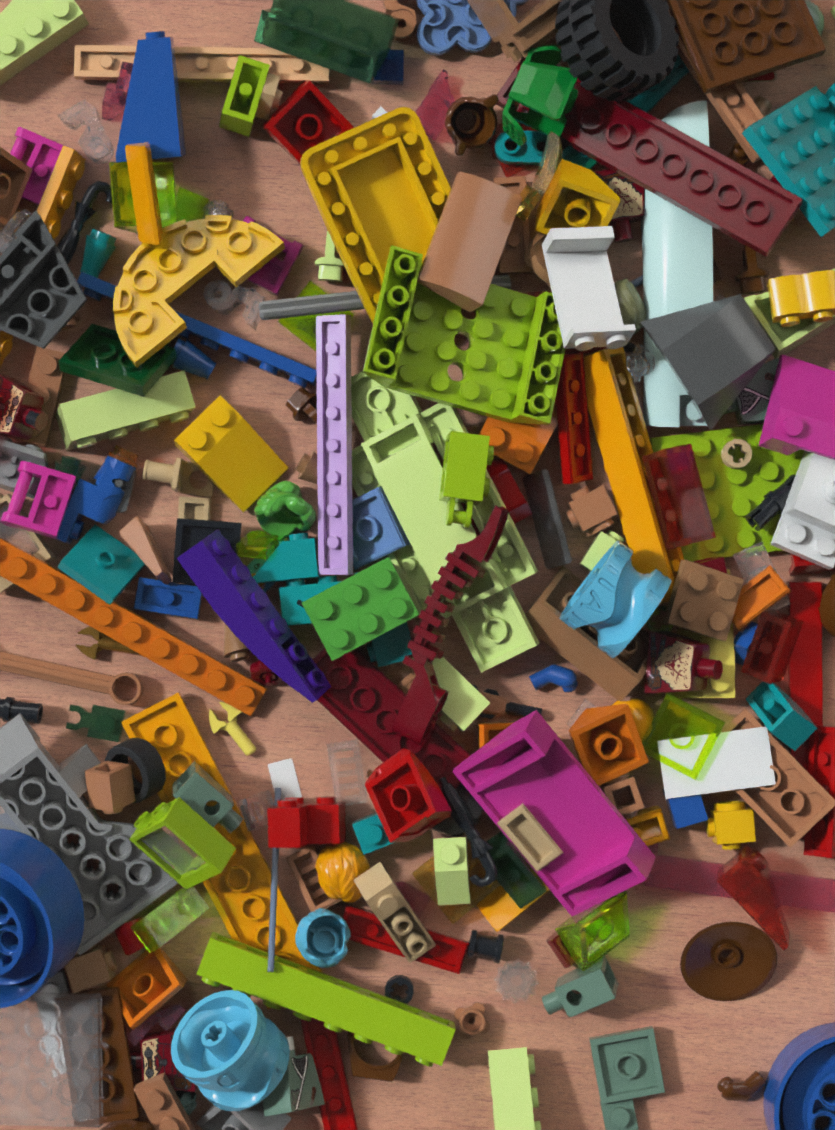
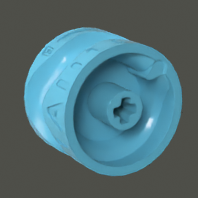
(615, 599)
(230, 1050)

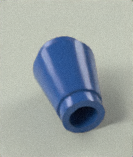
(192, 359)

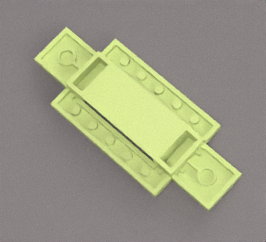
(403, 462)

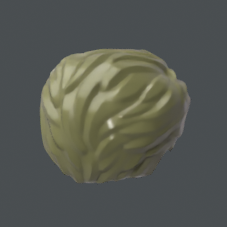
(630, 304)

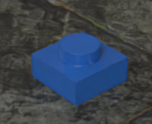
(743, 641)

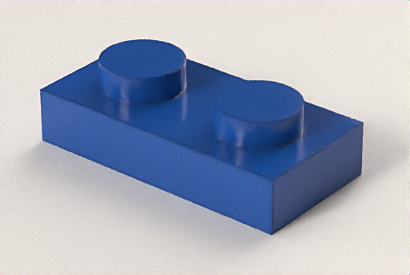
(168, 599)

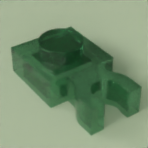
(102, 722)

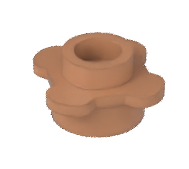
(479, 1026)

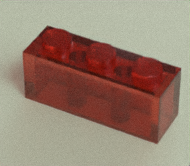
(678, 496)

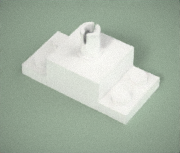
(809, 513)

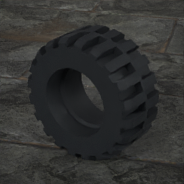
(598, 56)

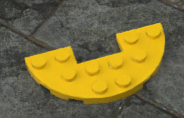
(164, 271)

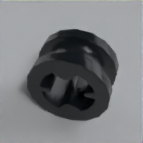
(400, 980)

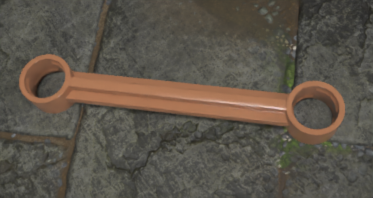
(68, 675)

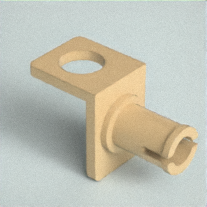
(177, 475)

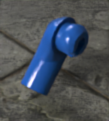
(557, 675)

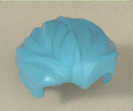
(323, 938)

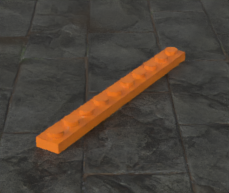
(129, 629)

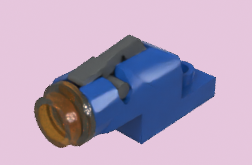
(105, 497)

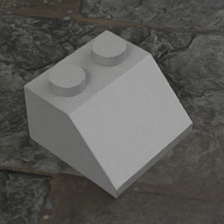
(246, 1119)

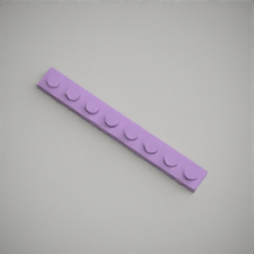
(334, 445)

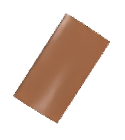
(469, 240)
(796, 798)

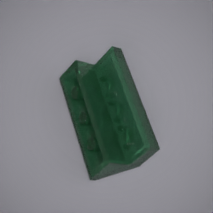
(330, 34)

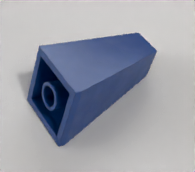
(153, 101)

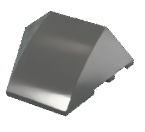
(36, 286)
(712, 351)

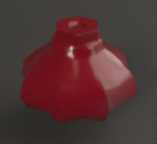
(263, 674)

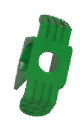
(543, 89)

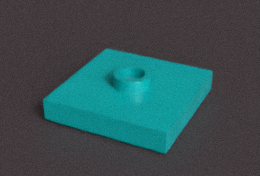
(102, 564)

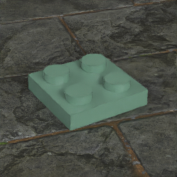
(626, 1065)

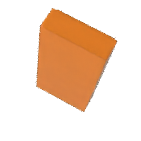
(758, 596)

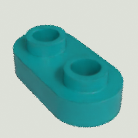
(522, 155)

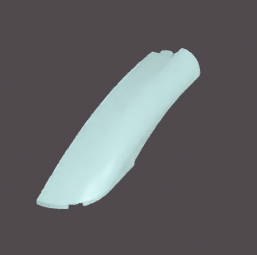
(675, 278)

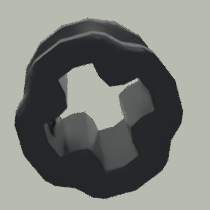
(485, 946)

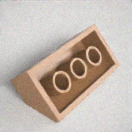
(580, 646)

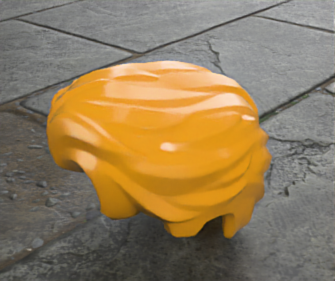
(338, 868)

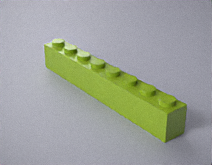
(327, 999)

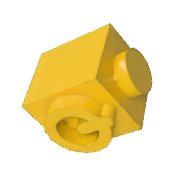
(731, 824)

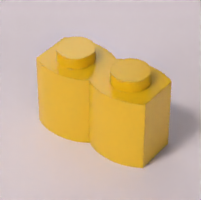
(802, 297)

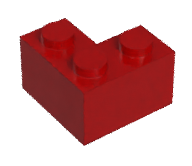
(300, 823)

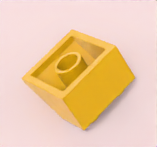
(575, 200)

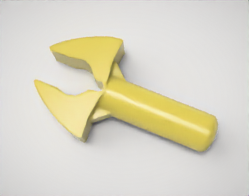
(232, 728)

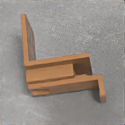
(518, 34)

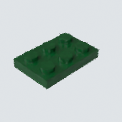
(102, 359)

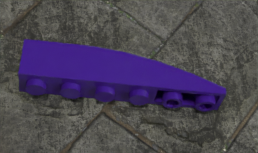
(250, 614)

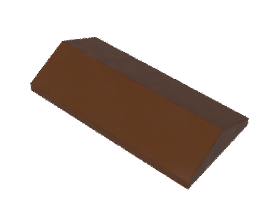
(118, 1077)

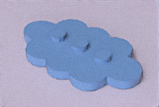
(453, 24)

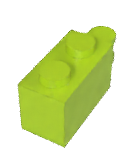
(464, 474)

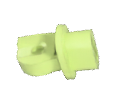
(330, 266)

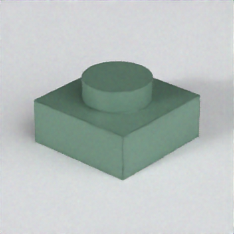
(619, 1115)

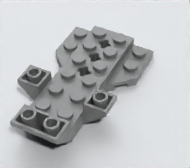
(50, 804)

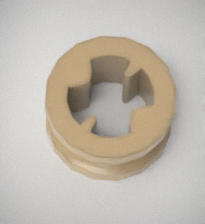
(744, 448)

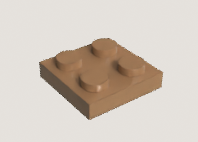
(703, 600)

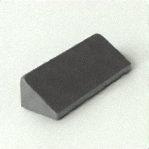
(547, 519)

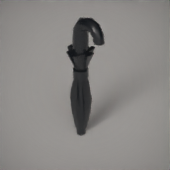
(83, 212)
(480, 848)

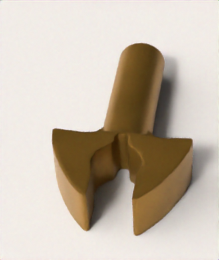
(103, 643)

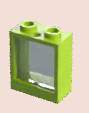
(182, 843)

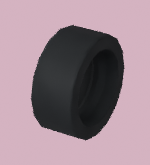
(148, 762)

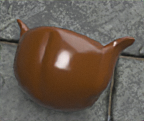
(471, 122)

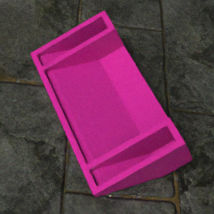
(800, 409)
(537, 769)

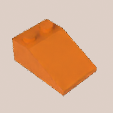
(519, 442)

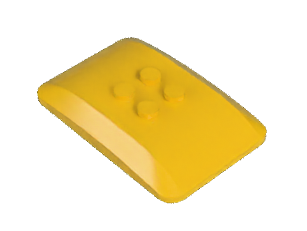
(377, 192)

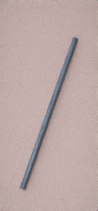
(273, 898)

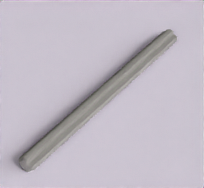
(329, 303)

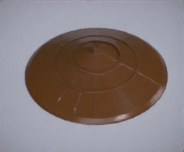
(728, 961)

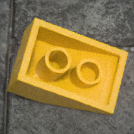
(231, 454)

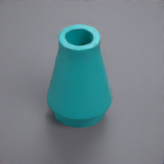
(97, 251)

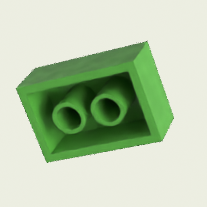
(360, 608)

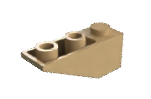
(394, 912)

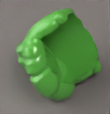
(284, 510)

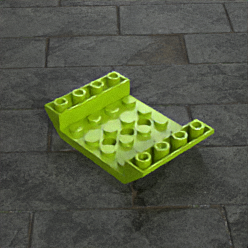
(511, 353)

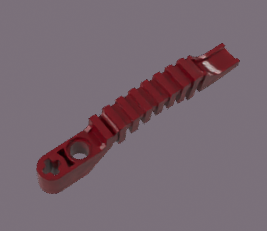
(425, 695)

